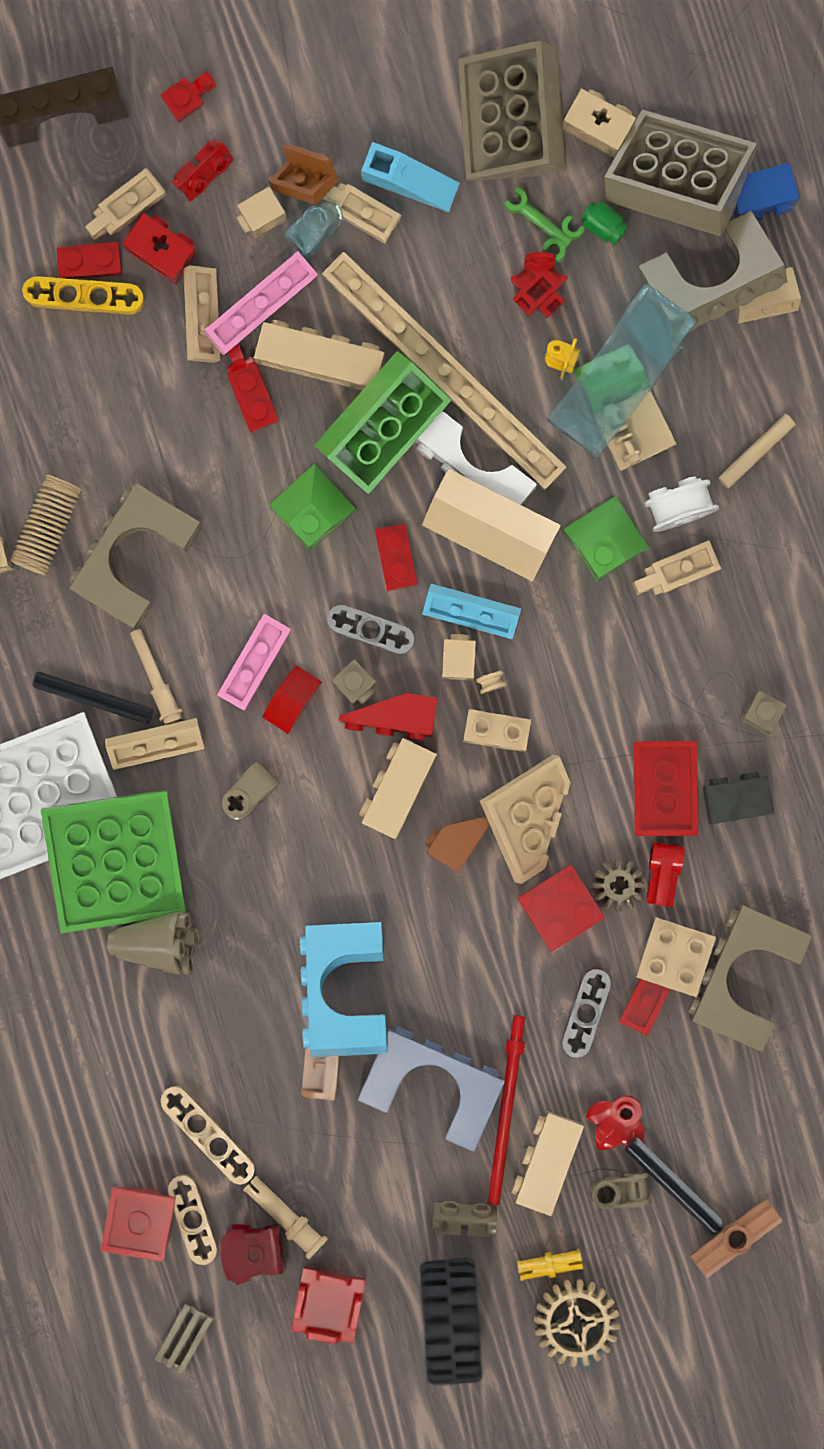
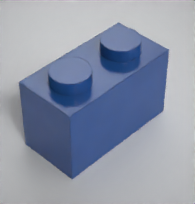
(768, 192)

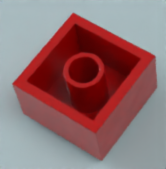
(560, 908)

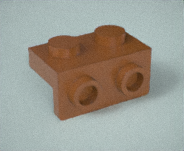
(304, 175)

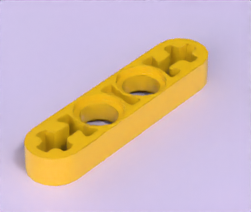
(83, 301)

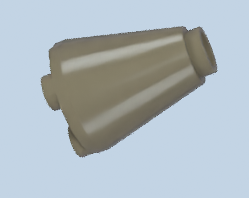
(157, 943)

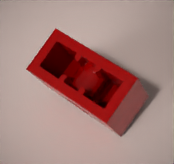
(168, 262)

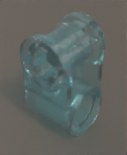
(310, 231)

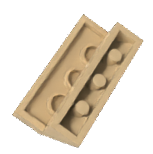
(490, 525)

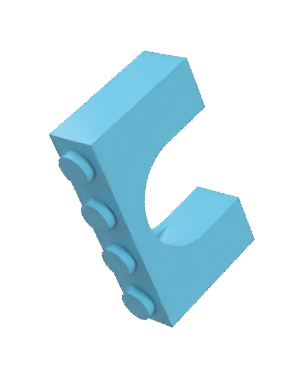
(325, 950)

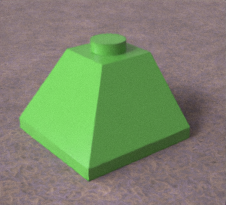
(312, 507)
(605, 538)

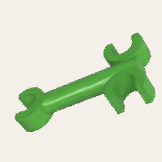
(560, 237)

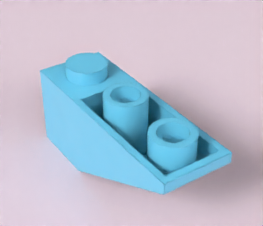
(408, 177)

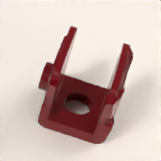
(252, 1252)

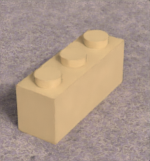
(397, 788)
(547, 1162)

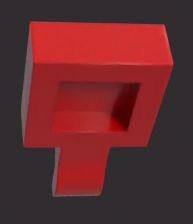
(184, 98)

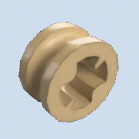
(491, 682)

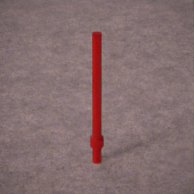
(514, 1048)

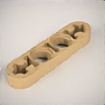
(211, 1131)

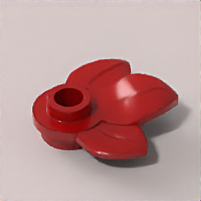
(614, 1127)

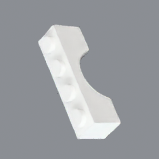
(443, 442)

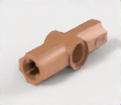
(753, 1224)

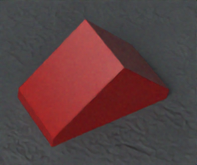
(291, 699)

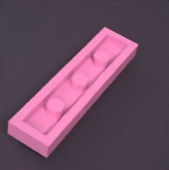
(260, 303)

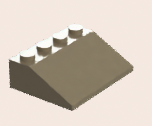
(512, 113)
(679, 172)

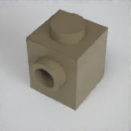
(355, 683)

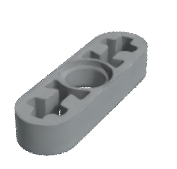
(351, 615)
(600, 993)

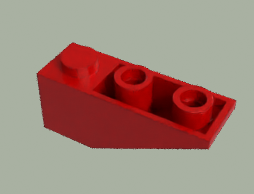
(402, 713)

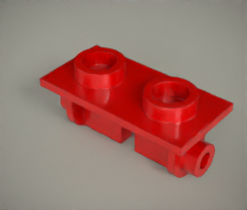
(213, 160)

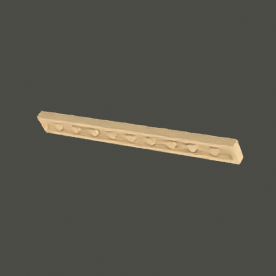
(444, 371)

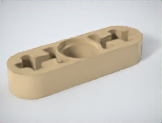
(209, 1238)

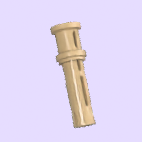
(296, 1227)

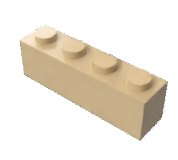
(318, 356)

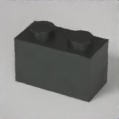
(738, 799)

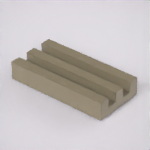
(170, 1362)

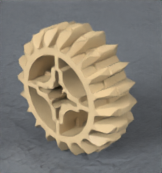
(591, 1320)

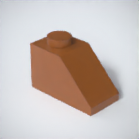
(456, 842)

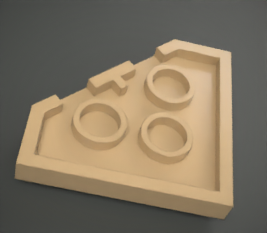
(527, 816)

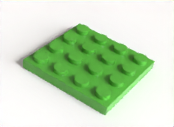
(113, 861)

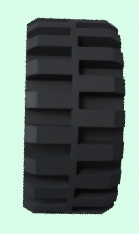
(450, 1321)

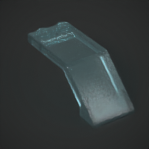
(622, 371)

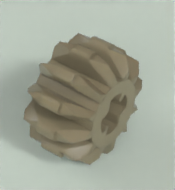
(625, 893)

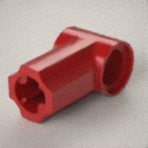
(665, 866)

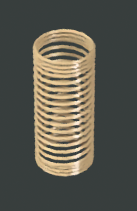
(60, 486)

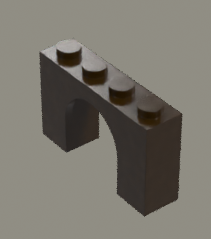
(89, 92)

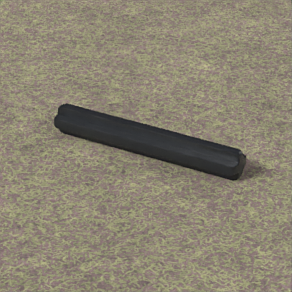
(92, 697)
(674, 1186)

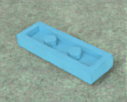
(471, 611)

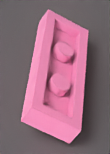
(254, 662)

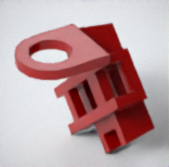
(536, 267)

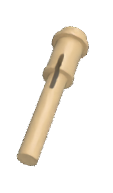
(161, 692)

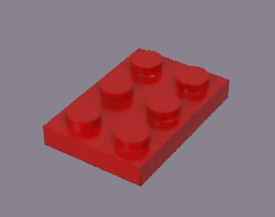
(665, 788)

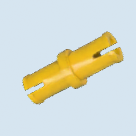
(550, 1265)

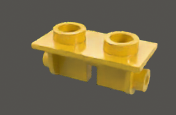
(562, 356)

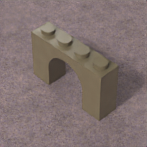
(758, 273)
(139, 513)
(747, 932)

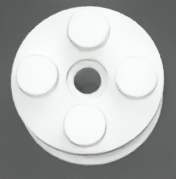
(681, 504)

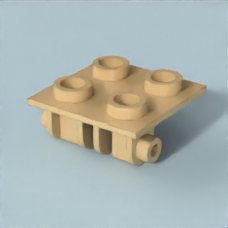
(641, 435)
(676, 957)

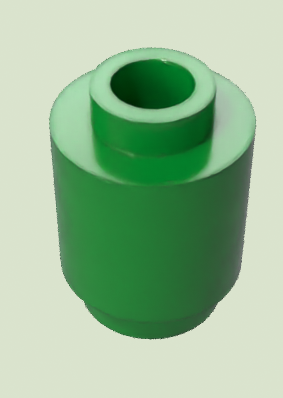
(604, 222)

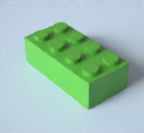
(383, 422)

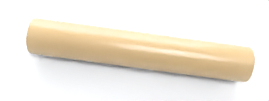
(756, 451)

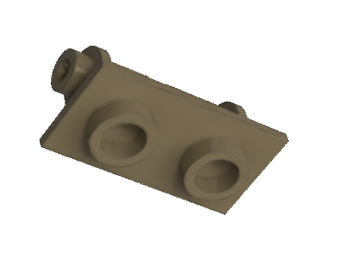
(479, 1217)

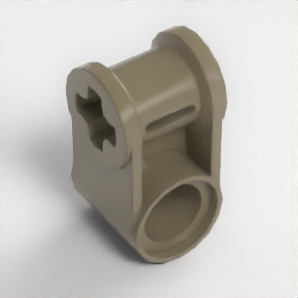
(253, 787)
(623, 1191)

